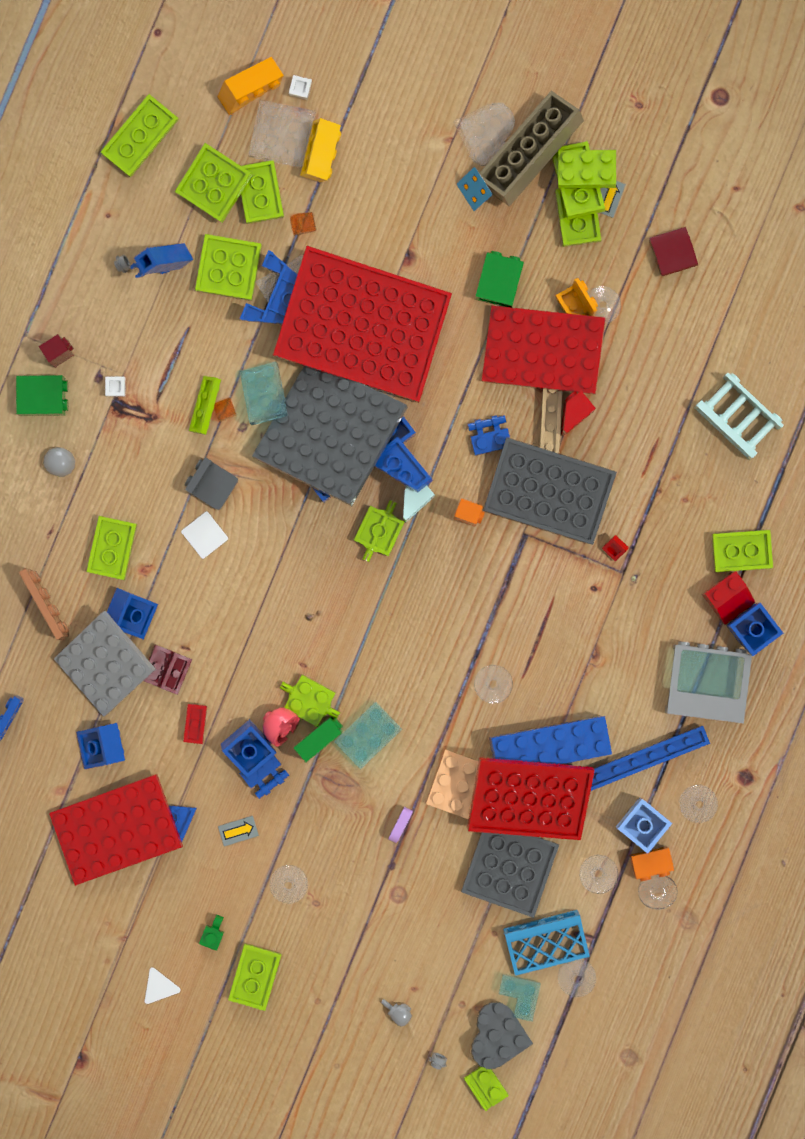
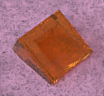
(303, 223)
(224, 409)

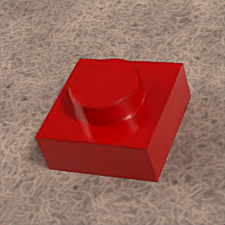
(615, 547)

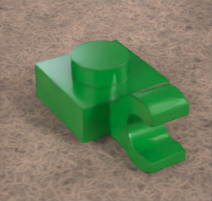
(212, 935)

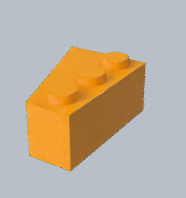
(249, 85)

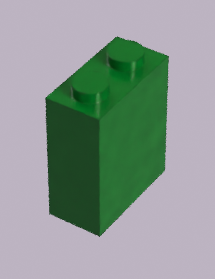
(499, 279)
(41, 395)
(319, 739)

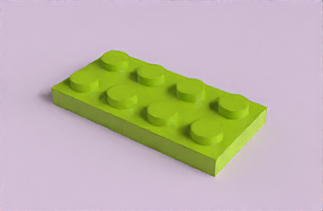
(139, 135)
(579, 201)

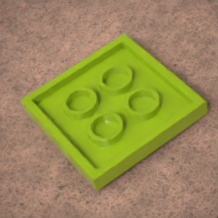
(213, 182)
(228, 267)

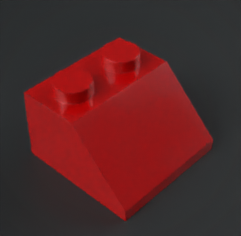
(575, 411)
(729, 597)

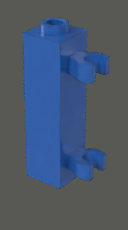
(162, 259)

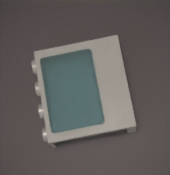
(709, 682)

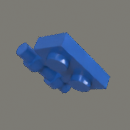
(489, 441)
(258, 776)

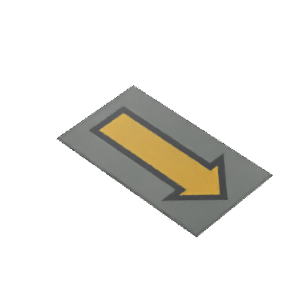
(611, 198)
(238, 831)

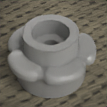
(122, 263)
(438, 1061)

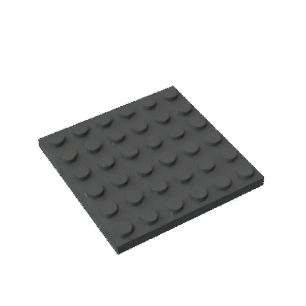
(330, 433)

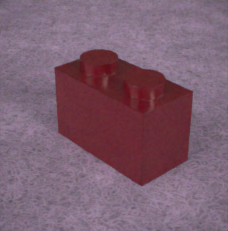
(57, 350)

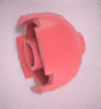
(278, 725)

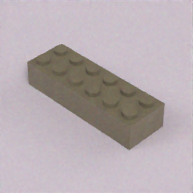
(531, 147)

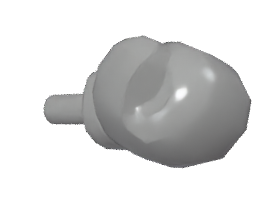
(399, 1013)

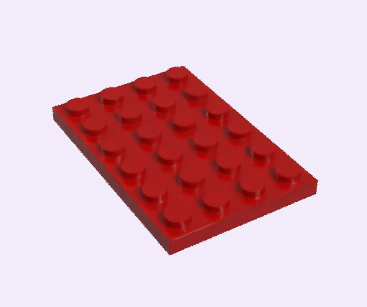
(543, 349)
(530, 798)
(116, 829)

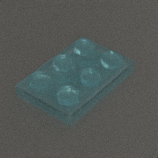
(263, 393)
(368, 735)

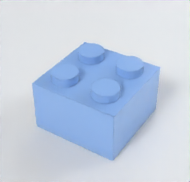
(643, 825)

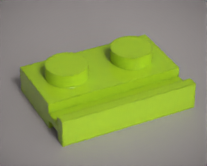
(486, 1087)

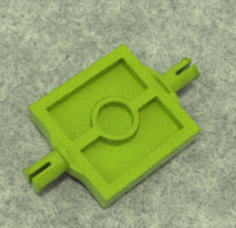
(379, 531)
(310, 700)

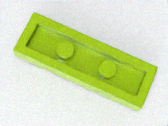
(204, 405)

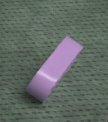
(400, 825)

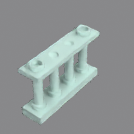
(734, 434)

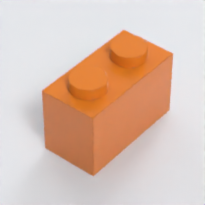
(469, 512)
(655, 862)

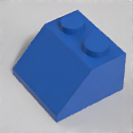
(131, 612)
(754, 629)
(100, 746)
(248, 748)

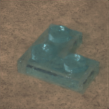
(526, 993)

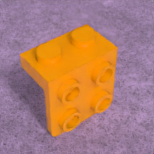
(576, 299)

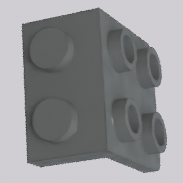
(211, 483)

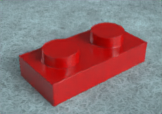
(195, 723)

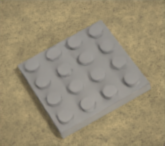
(104, 663)

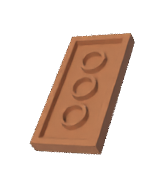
(41, 597)

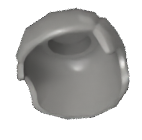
(59, 462)

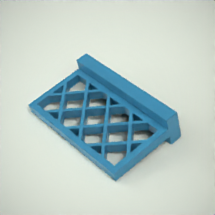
(540, 927)

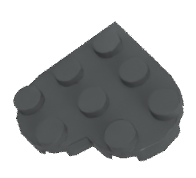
(498, 1037)

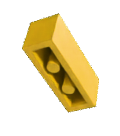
(321, 150)

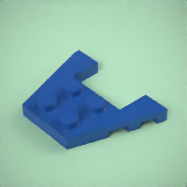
(280, 297)

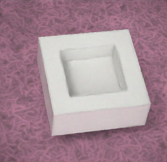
(300, 87)
(115, 386)

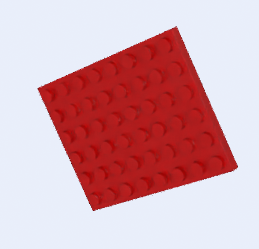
(362, 324)

